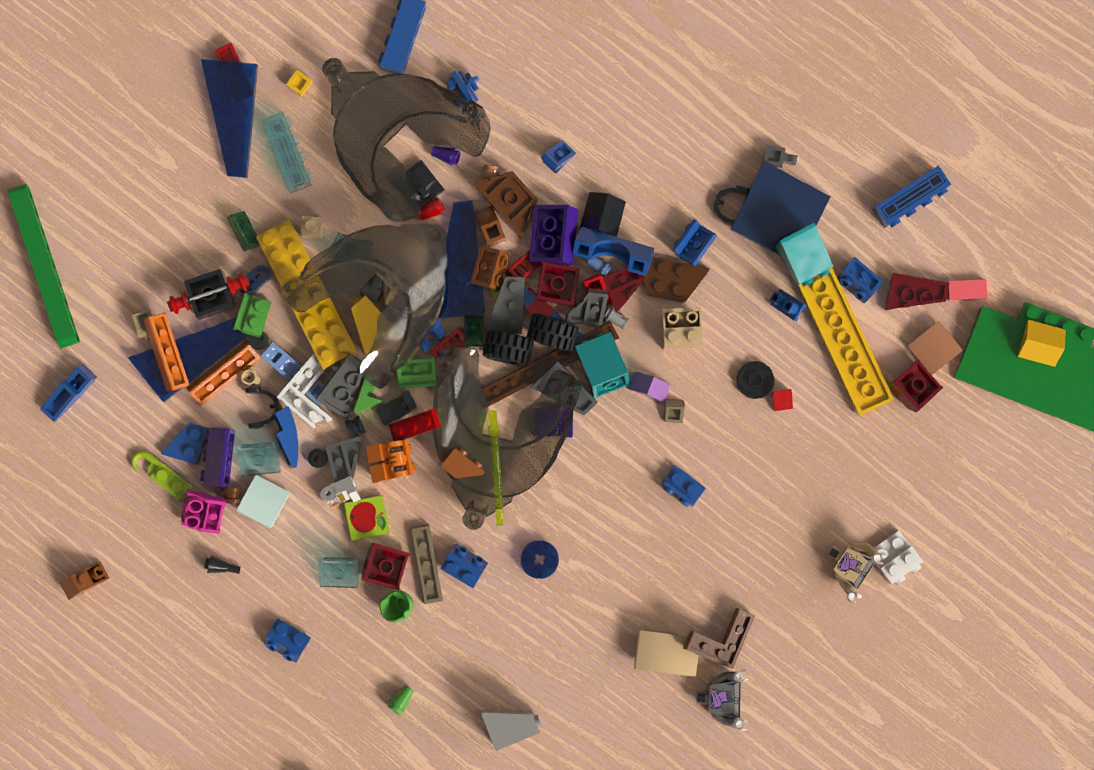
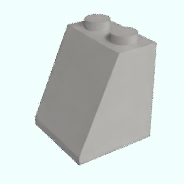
(510, 726)

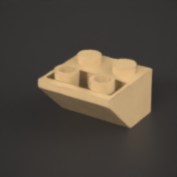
(682, 328)

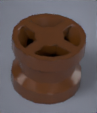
(231, 495)

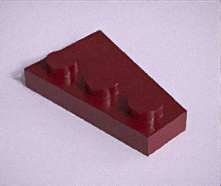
(914, 291)

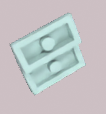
(263, 502)

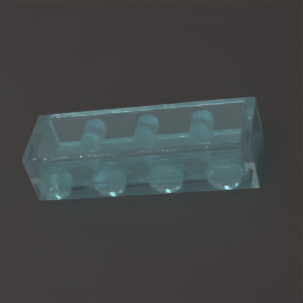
(286, 152)

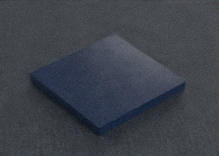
(777, 207)

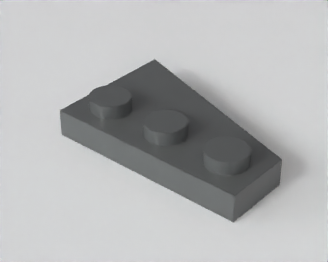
(508, 308)
(341, 388)
(586, 400)

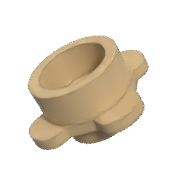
(244, 376)

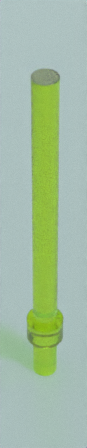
(493, 431)

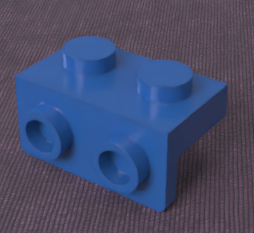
(693, 243)
(464, 565)
(286, 640)

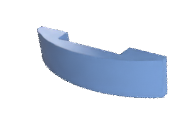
(288, 368)

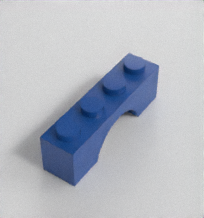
(594, 243)

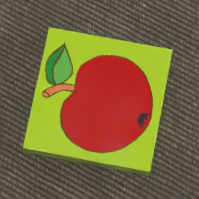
(367, 518)

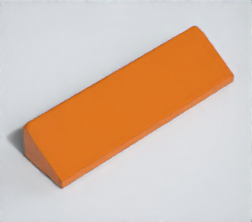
(166, 352)
(223, 373)

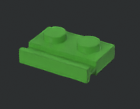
(252, 315)
(417, 374)

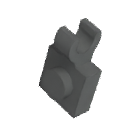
(776, 156)

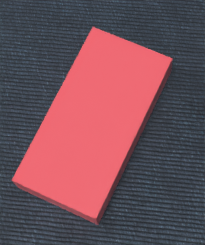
(967, 290)

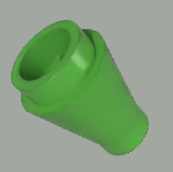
(400, 700)

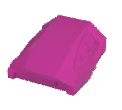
(202, 511)

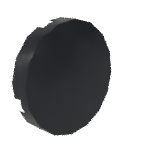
(755, 380)

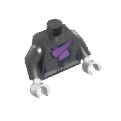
(724, 698)

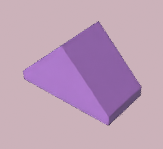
(649, 386)

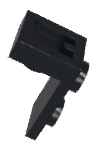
(397, 408)

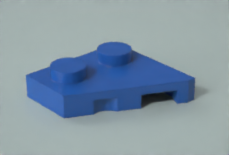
(187, 444)

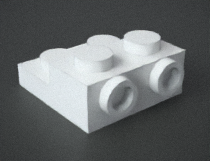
(900, 558)

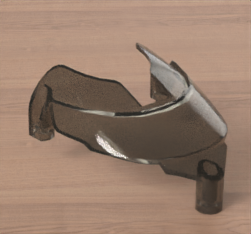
(373, 111)
(408, 262)
(523, 460)

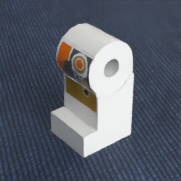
(340, 492)

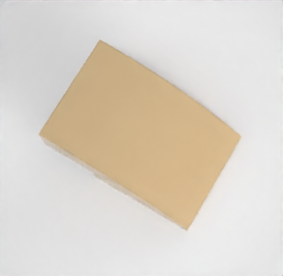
(664, 654)

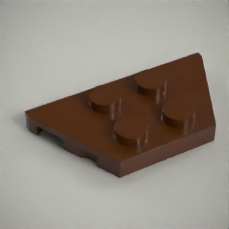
(510, 199)
(673, 279)

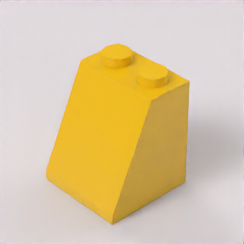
(366, 318)

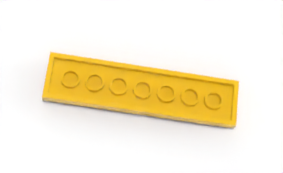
(321, 322)
(846, 343)

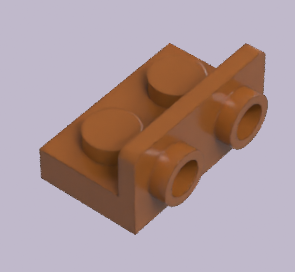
(489, 268)

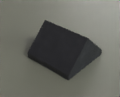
(603, 213)

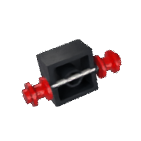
(209, 294)

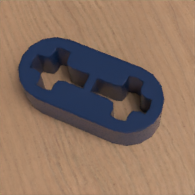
(259, 282)

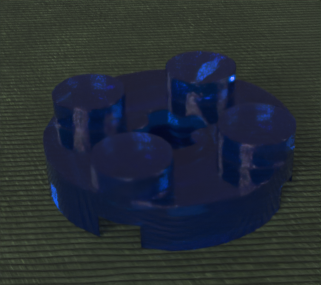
(550, 562)

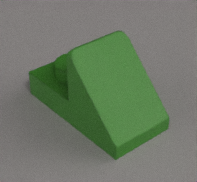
(364, 401)

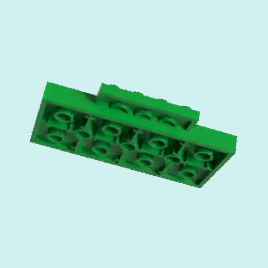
(1059, 391)

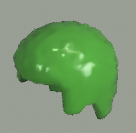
(396, 606)

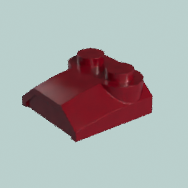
(557, 284)
(915, 386)
(384, 566)

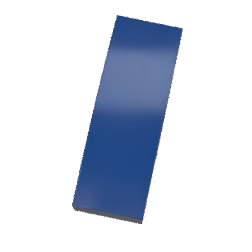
(68, 392)
(287, 436)

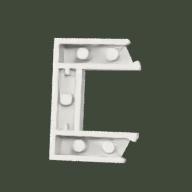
(294, 392)

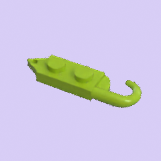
(163, 475)

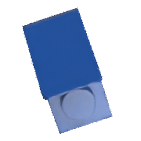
(558, 156)

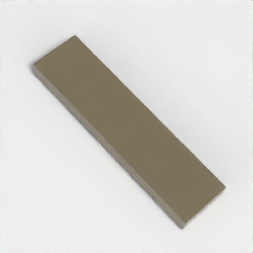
(426, 564)

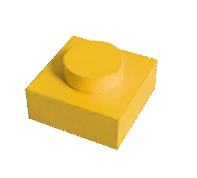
(299, 83)

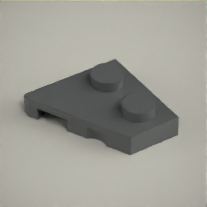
(589, 308)
(343, 457)

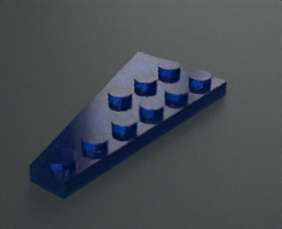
(232, 102)
(462, 252)
(196, 352)

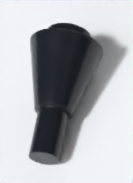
(216, 565)

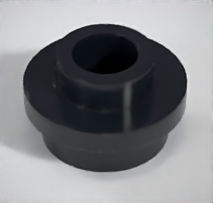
(322, 462)

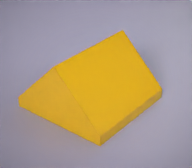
(1042, 343)

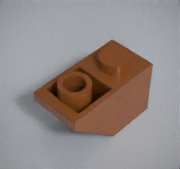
(490, 226)
(459, 465)
(84, 580)

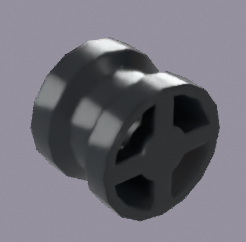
(355, 426)

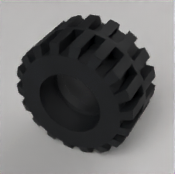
(552, 332)
(508, 348)

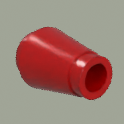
(431, 209)

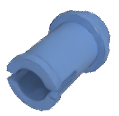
(600, 266)

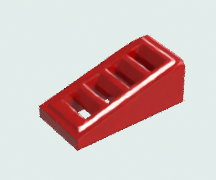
(514, 268)
(434, 351)

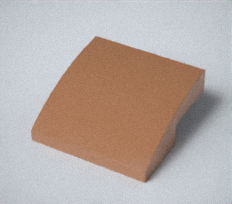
(935, 347)

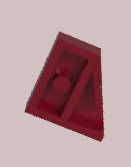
(622, 286)

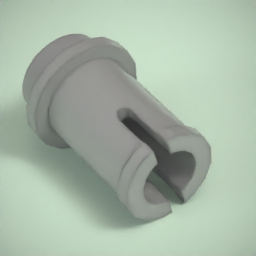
(616, 318)

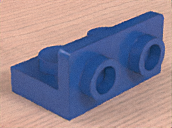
(859, 280)
(683, 486)

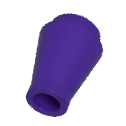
(446, 154)

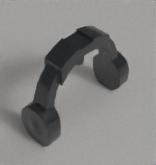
(739, 189)
(256, 390)

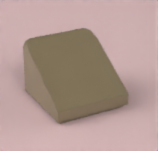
(674, 410)

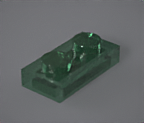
(243, 230)
(474, 331)

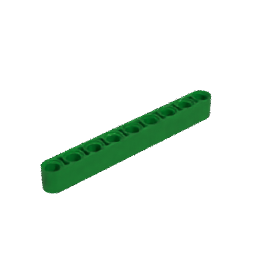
(43, 266)

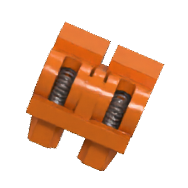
(392, 460)

